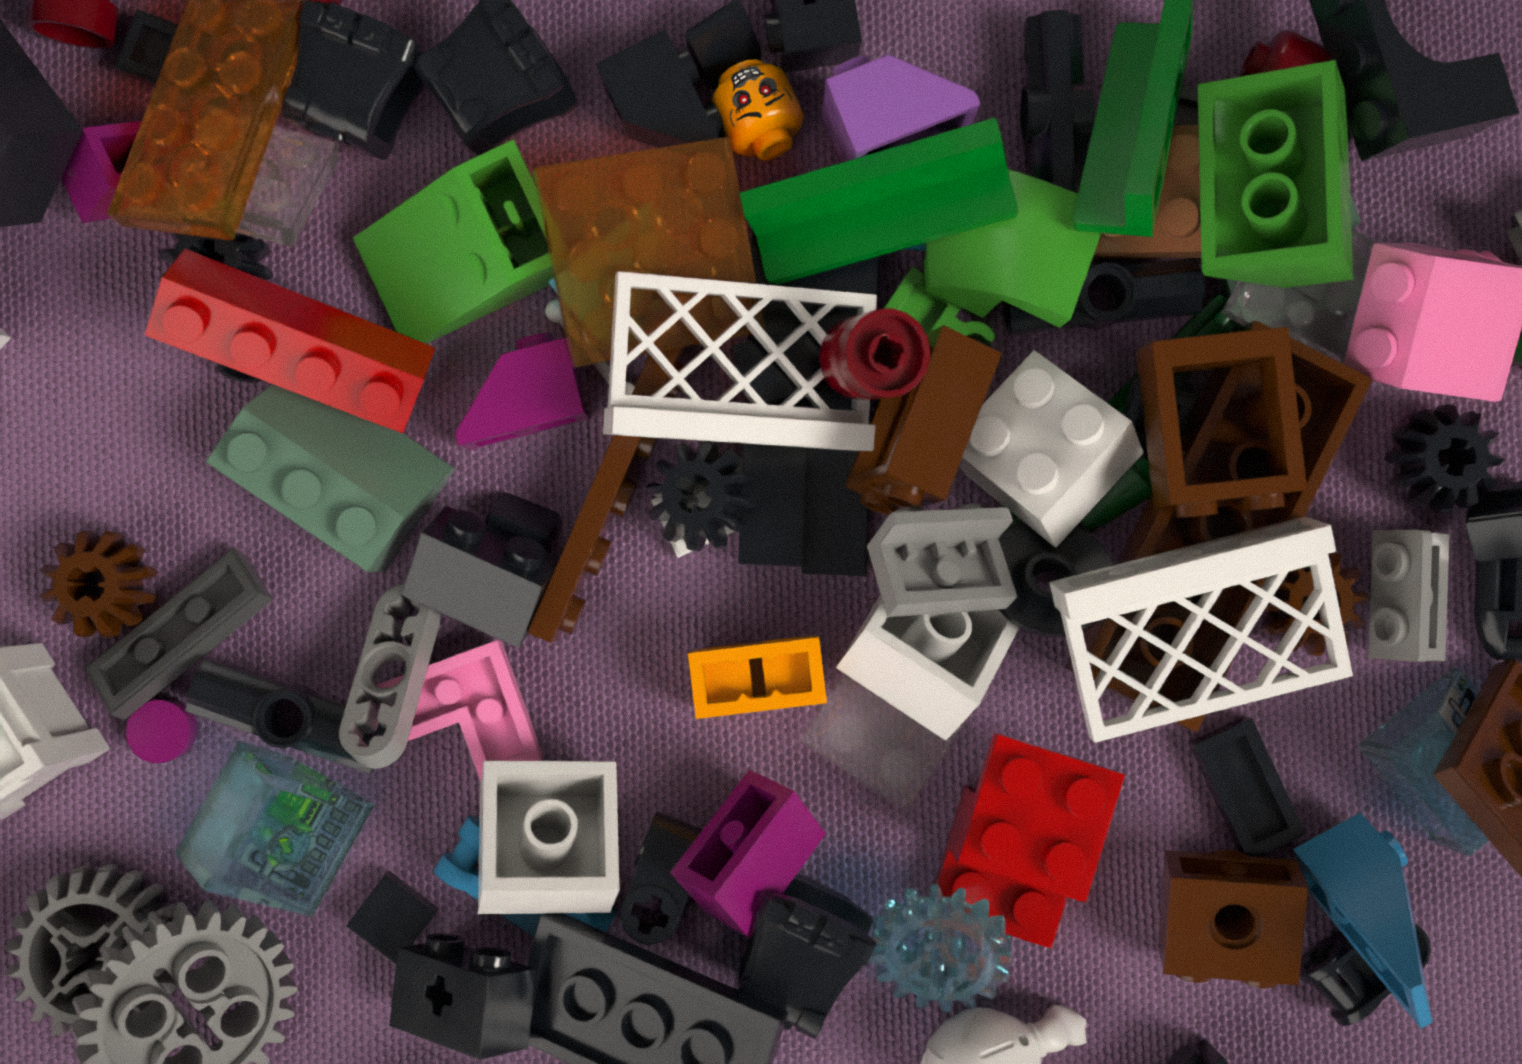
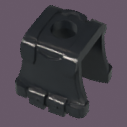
(495, 76)
(351, 78)
(805, 951)

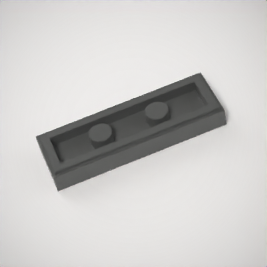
(178, 634)

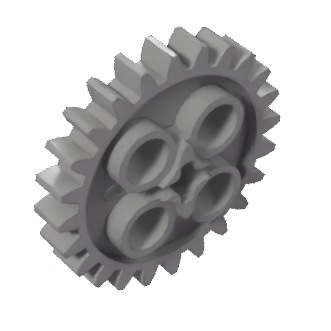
(241, 966)

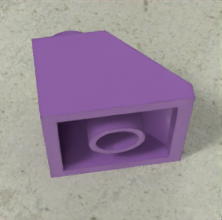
(890, 105)

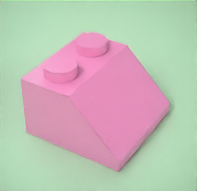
(1437, 321)

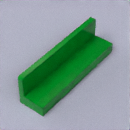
(1135, 124)
(881, 202)

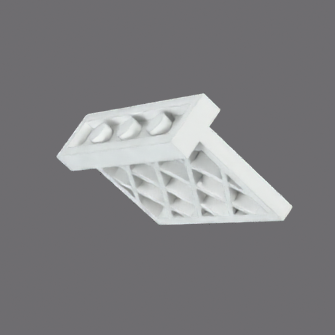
(720, 419)
(1204, 571)

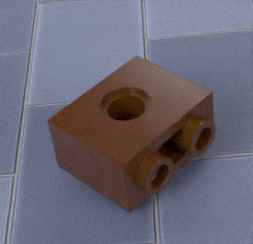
(1254, 946)

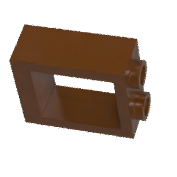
(1156, 367)
(926, 429)

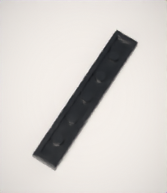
(779, 471)
(832, 513)

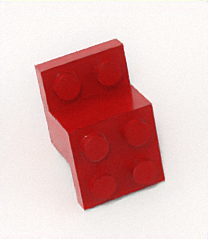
(1029, 835)

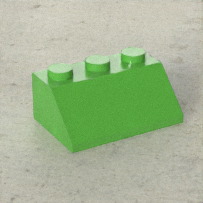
(1276, 177)

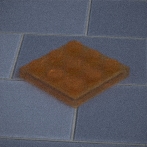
(651, 215)

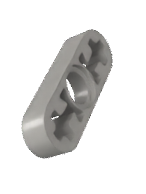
(400, 701)

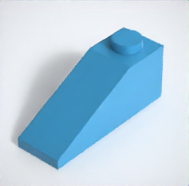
(1364, 891)

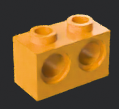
(757, 676)

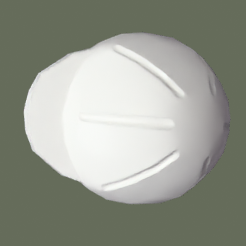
(999, 1038)

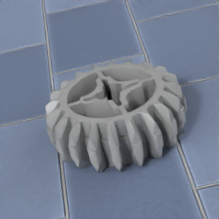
(59, 926)

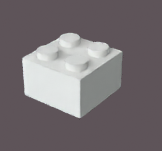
(1048, 448)
(929, 662)
(548, 837)

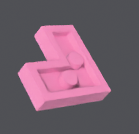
(485, 700)

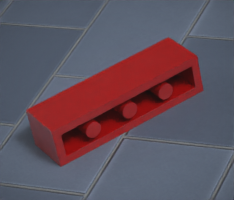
(289, 340)

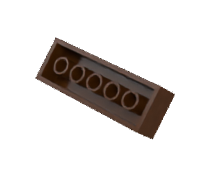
(1224, 444)

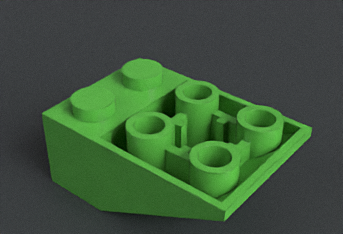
(460, 246)

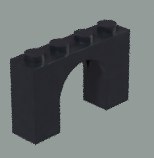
(1397, 94)

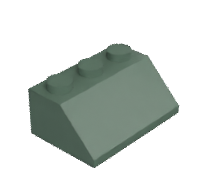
(332, 473)

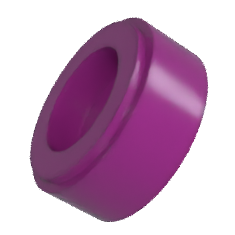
(161, 730)

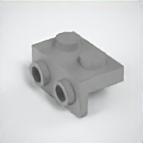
(942, 560)
(1408, 595)

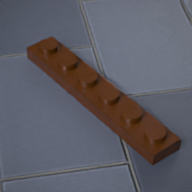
(608, 495)

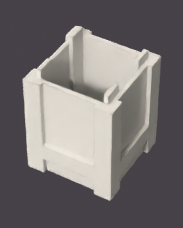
(38, 726)

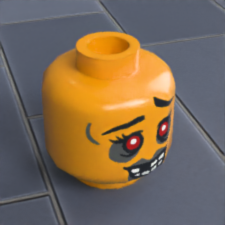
(758, 109)

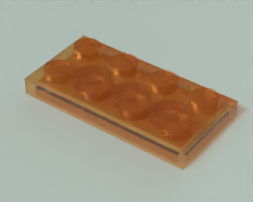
(210, 118)

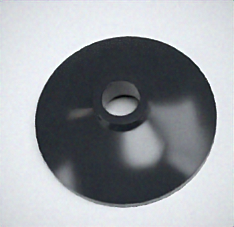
(1036, 560)

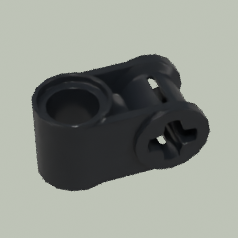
(661, 850)
(1361, 988)

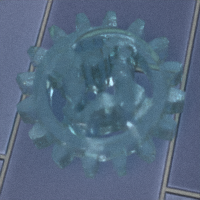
(941, 948)

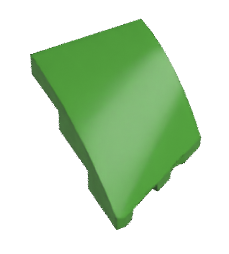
(1025, 260)

